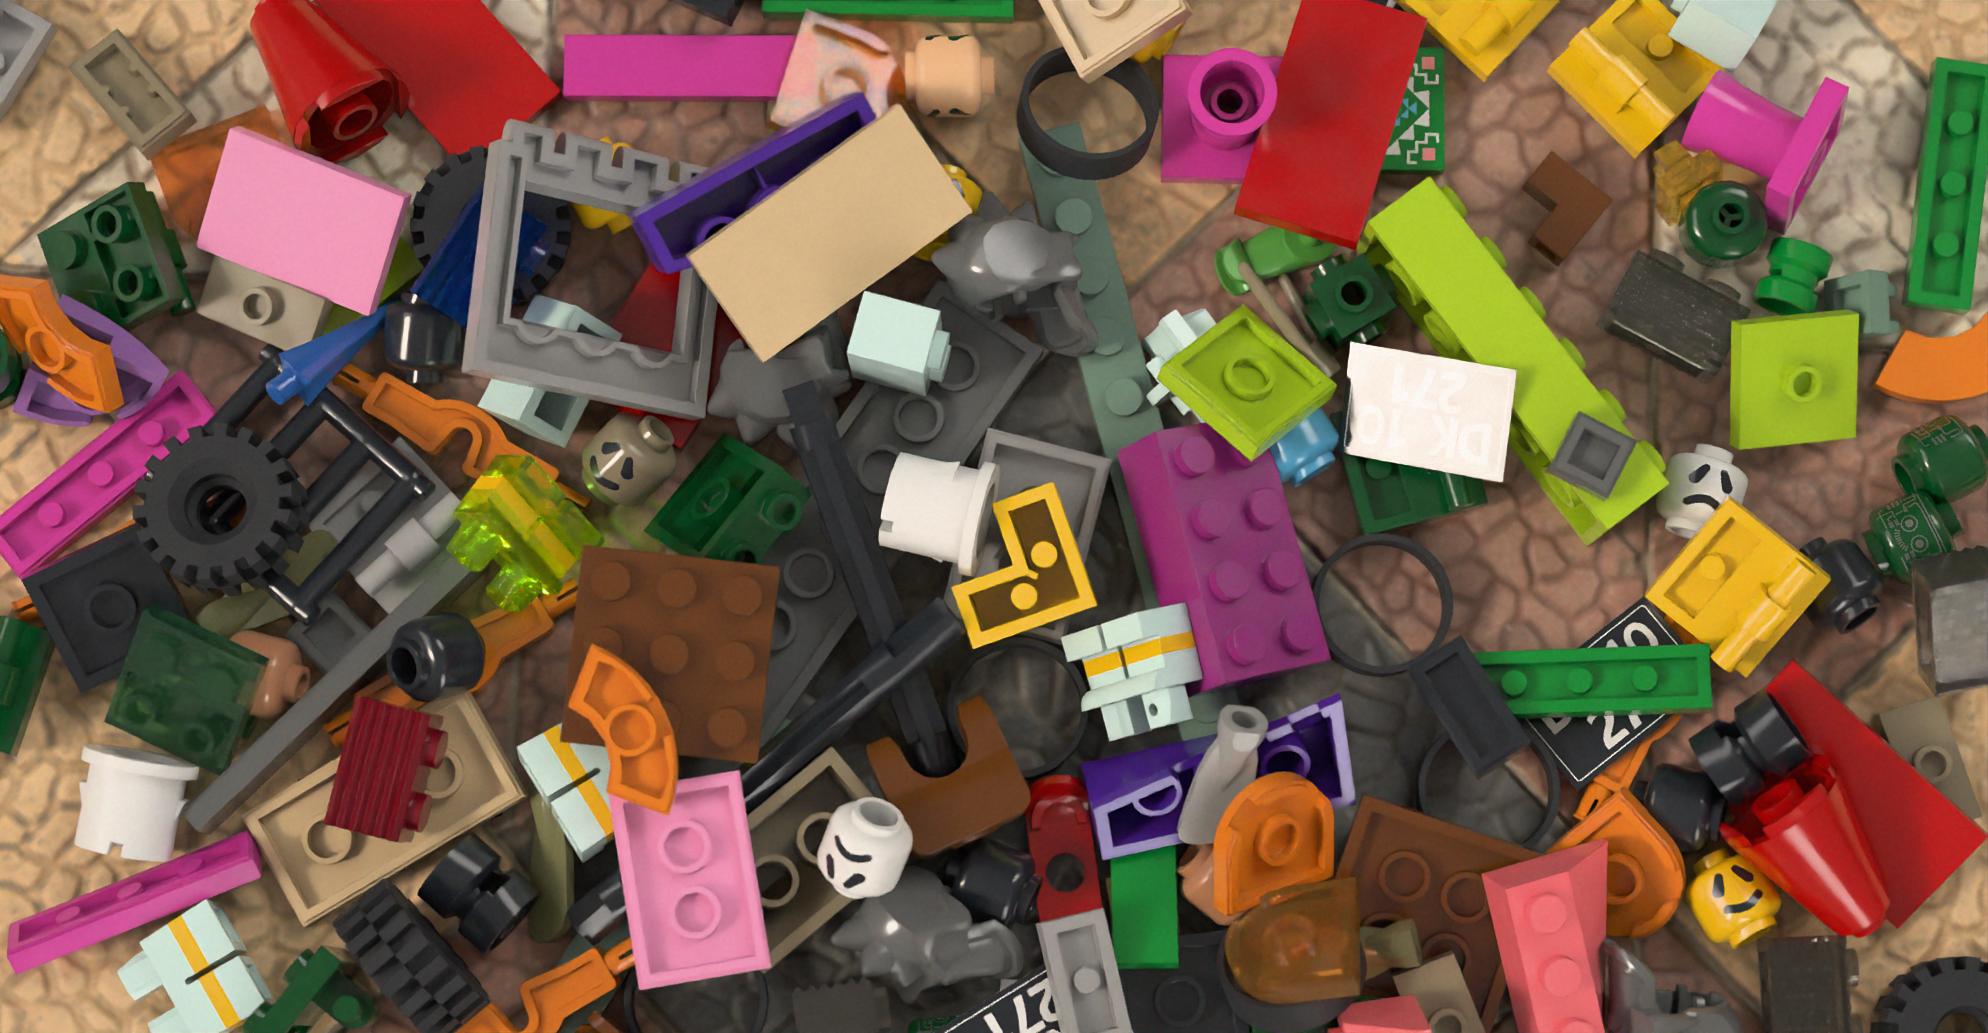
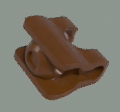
(960, 806)

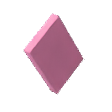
(303, 220)
(691, 884)

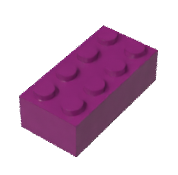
(1229, 550)

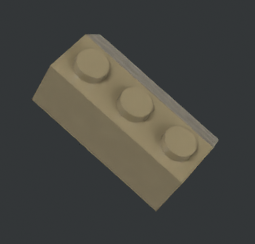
(786, 847)

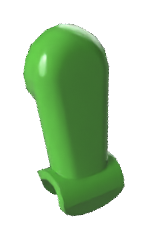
(1269, 255)

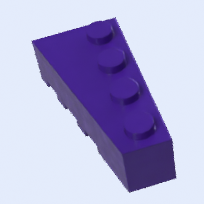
(711, 200)

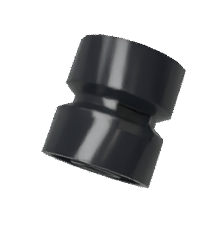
(1750, 747)
(479, 893)

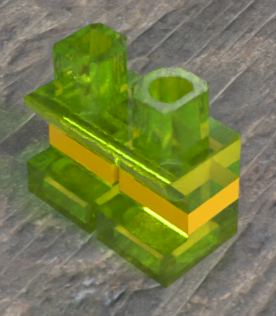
(524, 526)

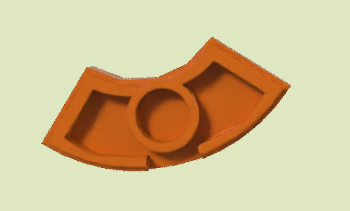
(76, 363)
(1937, 367)
(634, 730)

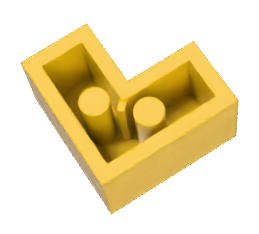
(1045, 575)

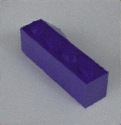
(1141, 794)

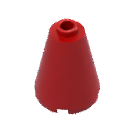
(325, 80)
(1813, 847)

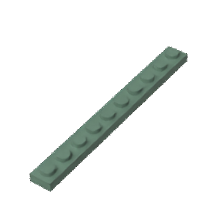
(1116, 370)

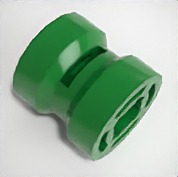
(1792, 277)

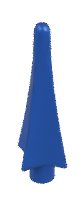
(315, 363)

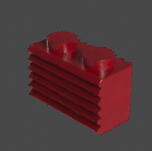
(386, 770)

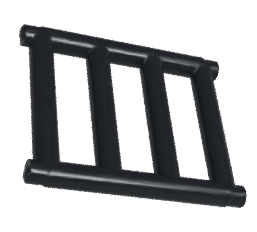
(364, 445)

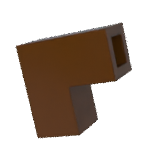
(1573, 207)

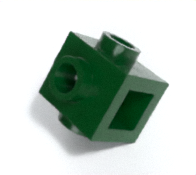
(1345, 323)

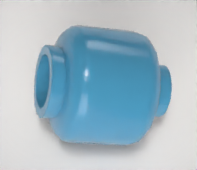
(1306, 449)

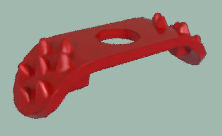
(1059, 825)

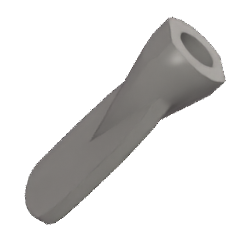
(1223, 772)

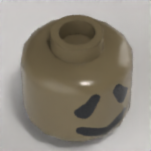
(628, 459)

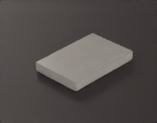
(1026, 466)

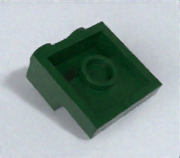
(729, 506)

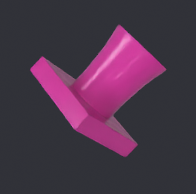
(1197, 136)
(1768, 139)

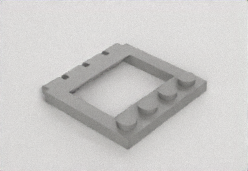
(562, 358)

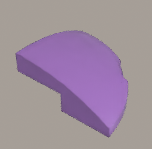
(137, 369)

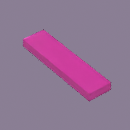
(674, 67)
(98, 477)
(133, 901)

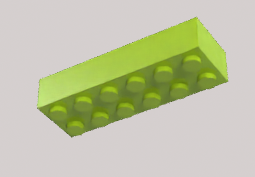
(1476, 314)

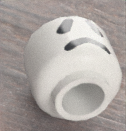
(1698, 487)
(865, 848)

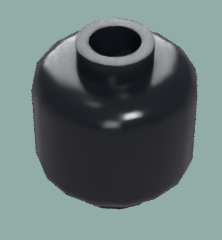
(422, 339)
(1853, 589)
(436, 657)
(1683, 804)
(994, 882)

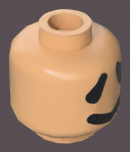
(948, 75)

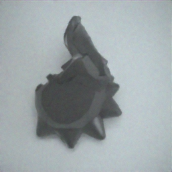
(1018, 270)
(753, 389)
(925, 937)
(1640, 1008)

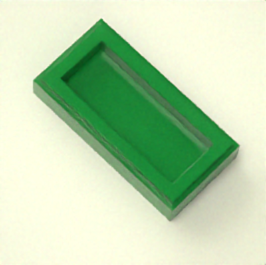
(1145, 909)

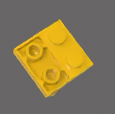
(1481, 30)
(1632, 72)
(1737, 586)

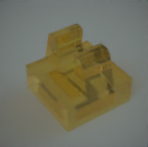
(1681, 178)

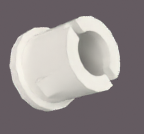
(939, 510)
(132, 801)

